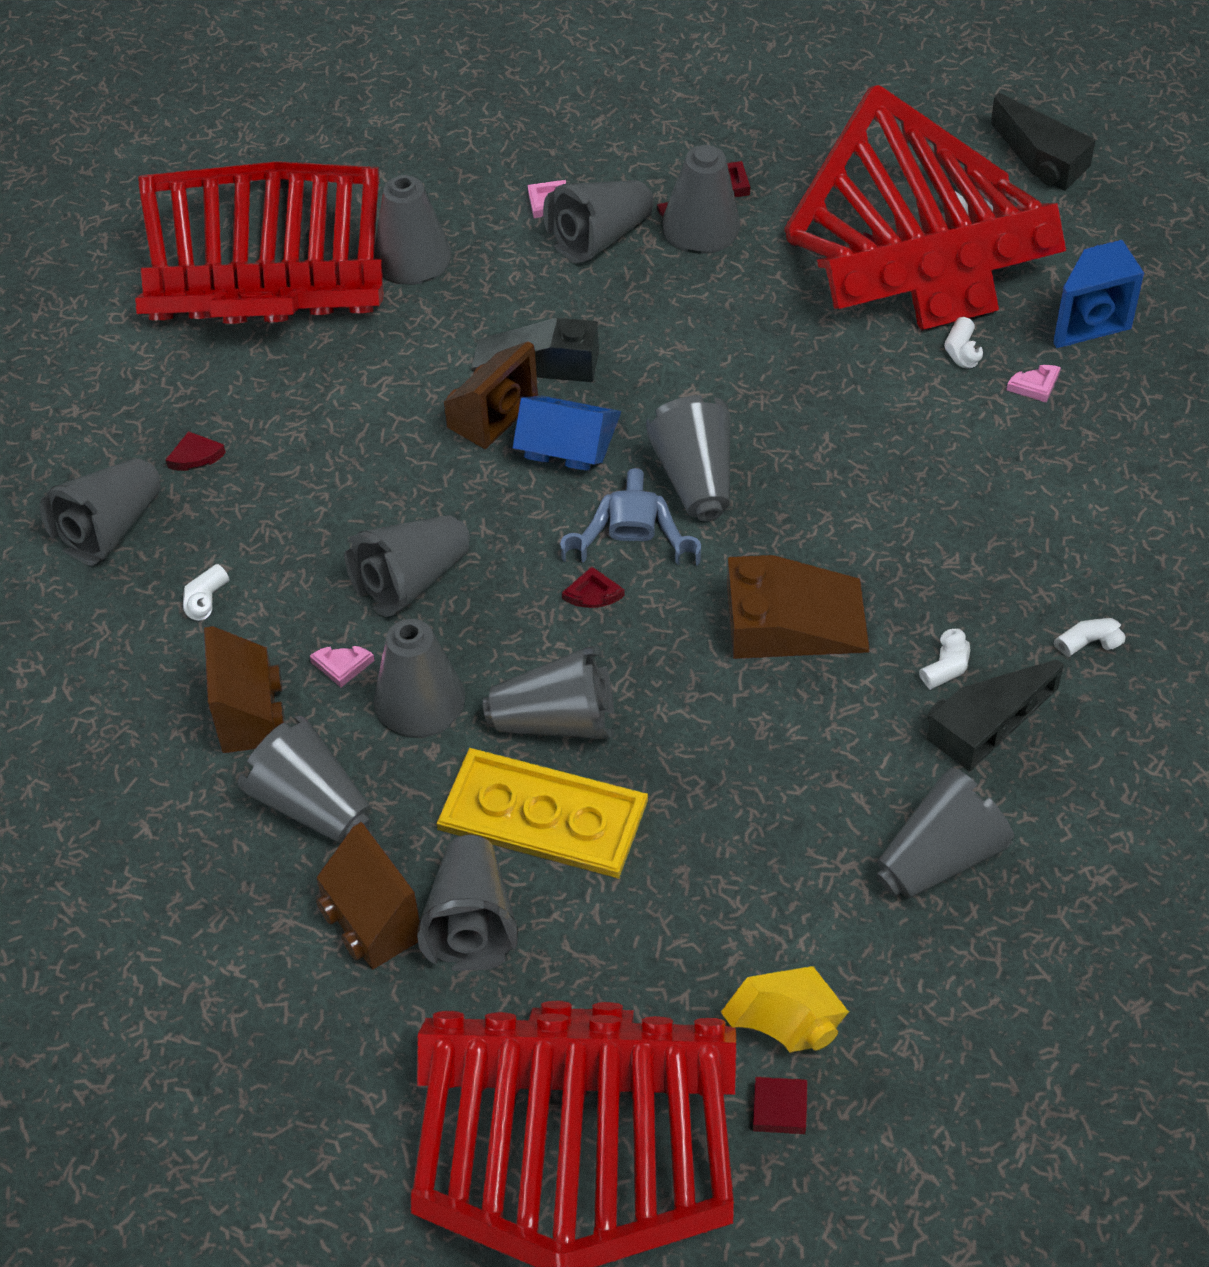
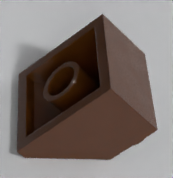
(492, 395)
(241, 690)
(368, 899)

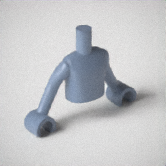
(632, 519)

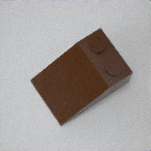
(793, 609)

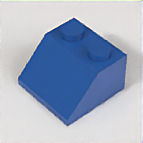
(1099, 295)
(564, 431)

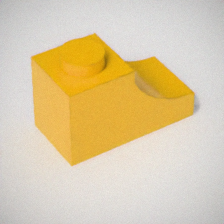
(788, 1006)

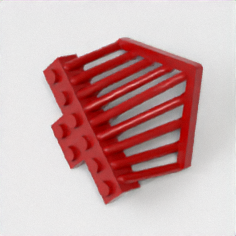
(943, 262)
(263, 286)
(574, 1054)

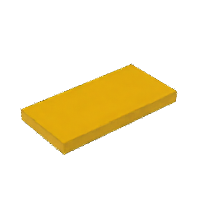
(543, 812)

